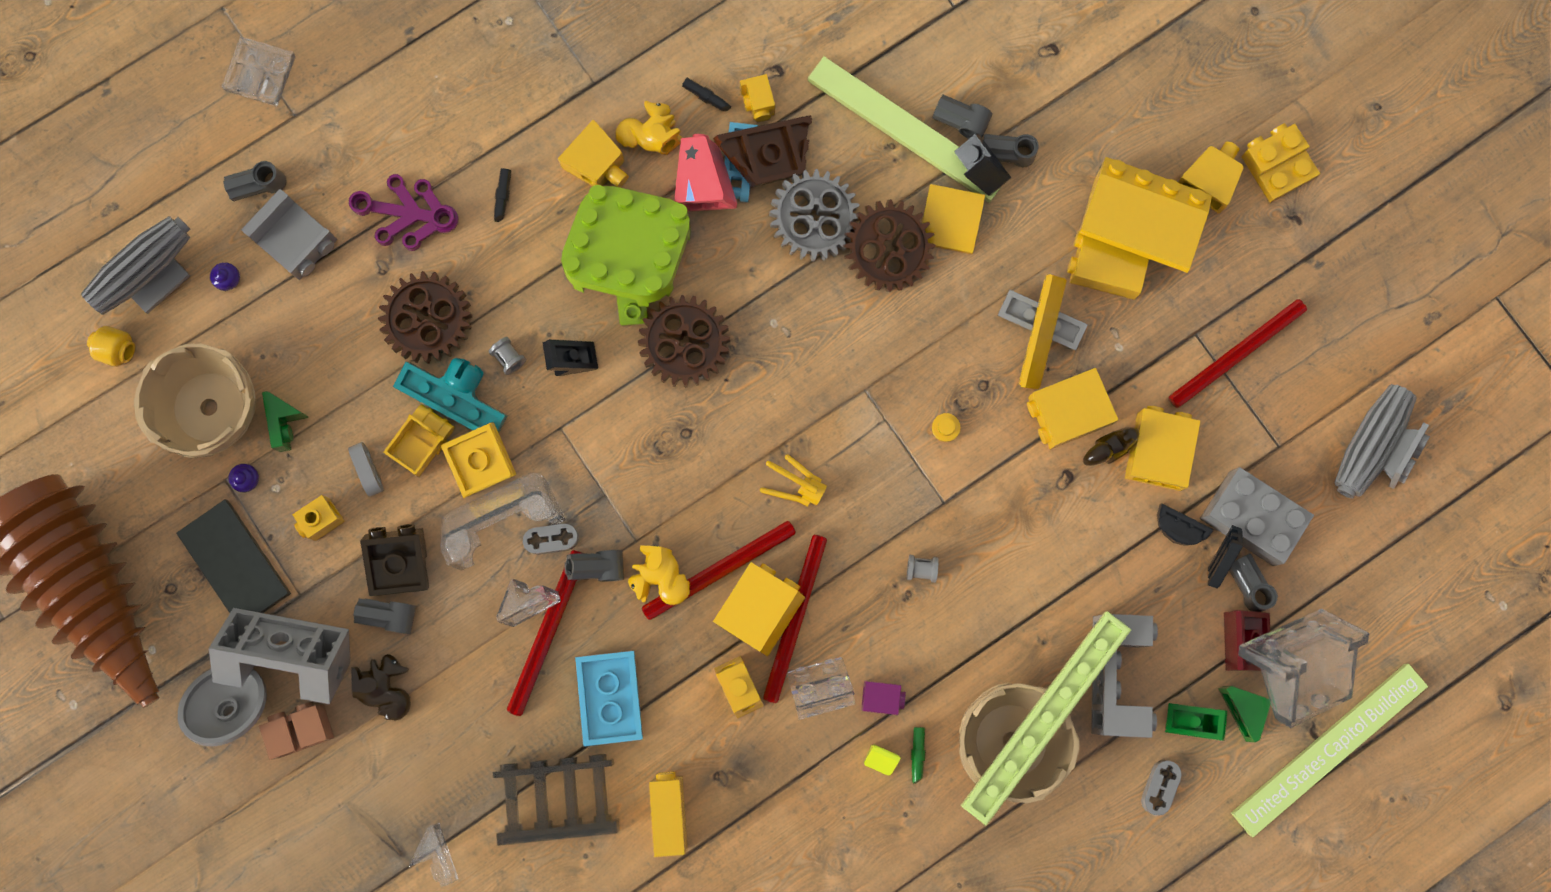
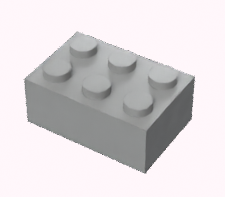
(1267, 518)

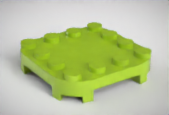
(626, 244)

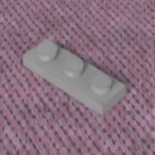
(1023, 310)

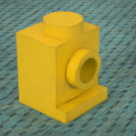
(758, 97)

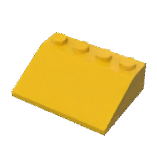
(1146, 214)

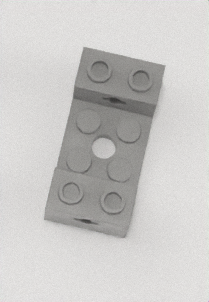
(312, 650)
(1115, 719)

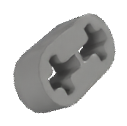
(366, 469)
(550, 532)
(1168, 790)

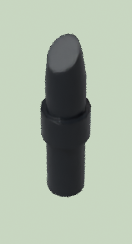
(705, 94)
(502, 194)

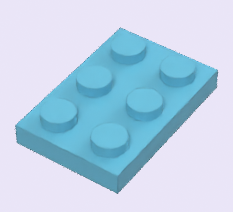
(609, 698)

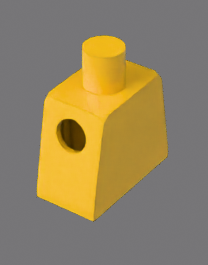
(594, 158)
(1215, 174)
(738, 687)

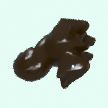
(1111, 446)
(374, 688)

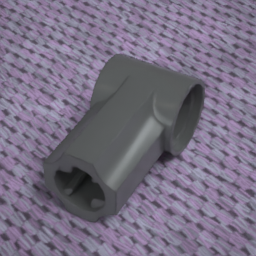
(966, 118)
(1006, 148)
(252, 181)
(601, 565)
(1250, 580)
(391, 616)

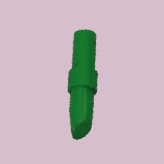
(918, 754)

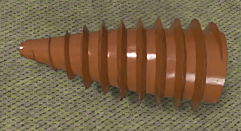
(72, 581)

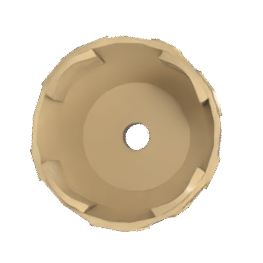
(174, 395)
(1003, 711)

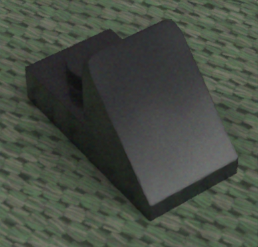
(982, 165)
(569, 356)

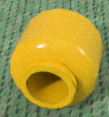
(111, 346)

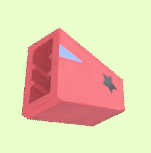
(703, 176)

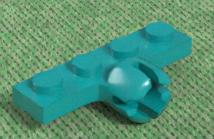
(451, 393)

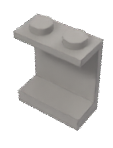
(289, 235)

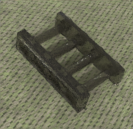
(573, 825)

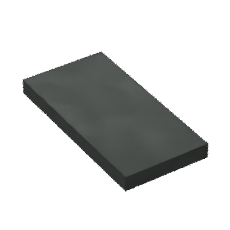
(232, 560)

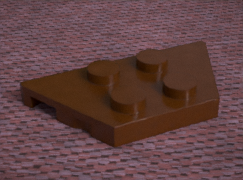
(768, 151)

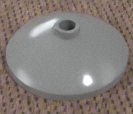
(207, 708)

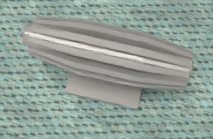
(141, 269)
(1382, 444)

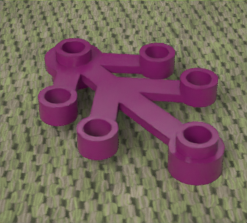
(409, 213)

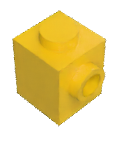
(317, 518)

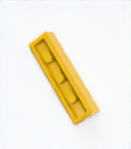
(1042, 332)

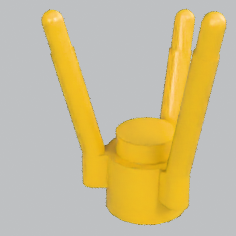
(810, 488)

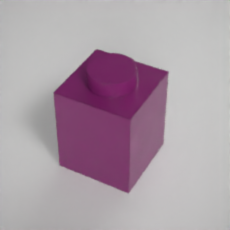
(882, 698)

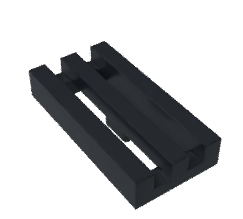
(1225, 556)

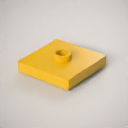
(478, 460)

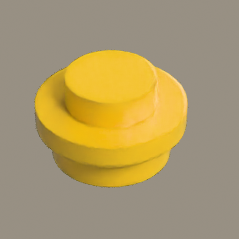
(946, 427)

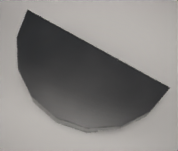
(1181, 528)

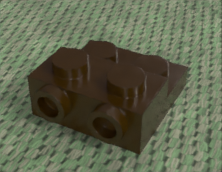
(395, 560)

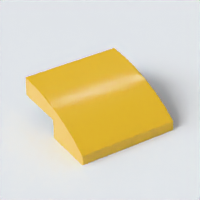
(953, 217)

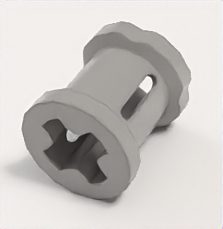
(507, 355)
(922, 568)

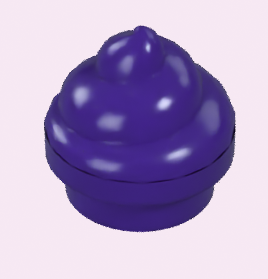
(224, 276)
(243, 478)

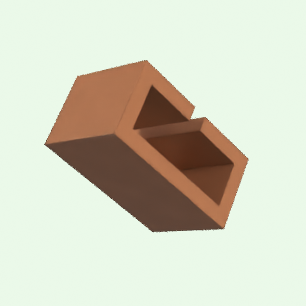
(296, 731)

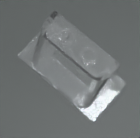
(1307, 664)

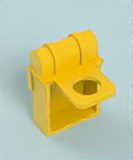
(419, 440)

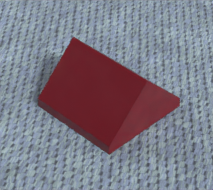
(1238, 629)

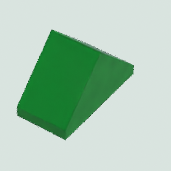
(1247, 710)

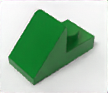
(277, 416)
(1196, 721)

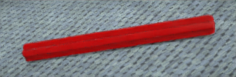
(1237, 353)
(726, 565)
(791, 633)
(541, 646)

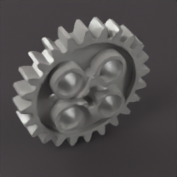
(813, 189)

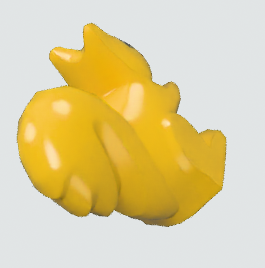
(652, 135)
(661, 570)

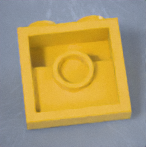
(1280, 161)

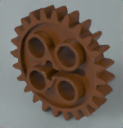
(910, 259)
(690, 316)
(413, 338)

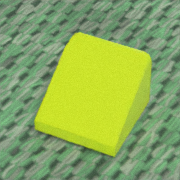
(881, 760)

